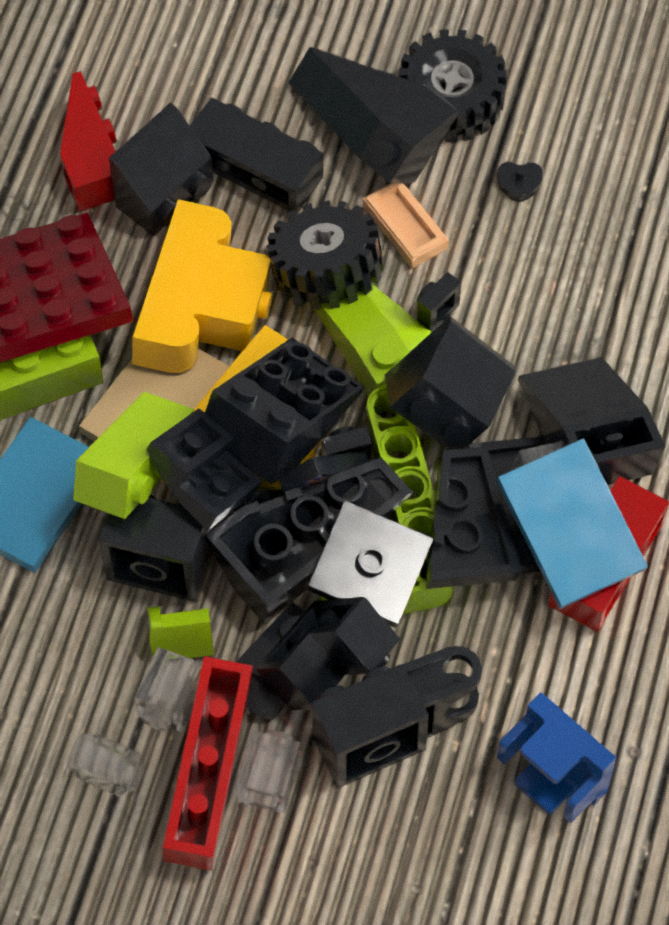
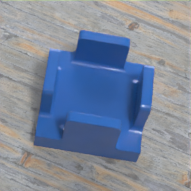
(561, 759)

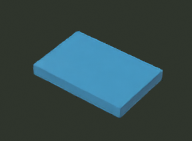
(36, 492)
(571, 523)

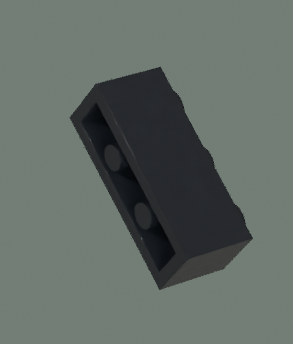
(259, 155)

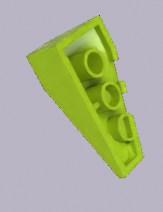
(372, 335)

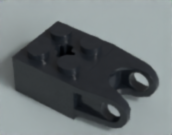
(391, 713)

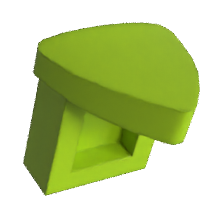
(181, 632)

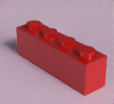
(207, 763)

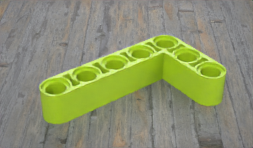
(417, 514)

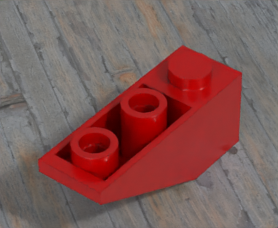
(87, 147)

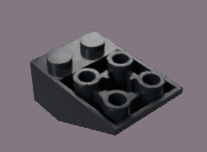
(595, 405)
(281, 407)

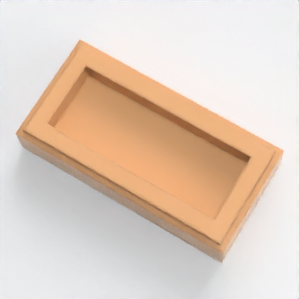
(405, 223)

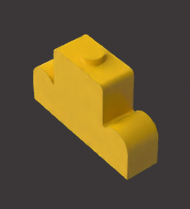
(200, 292)

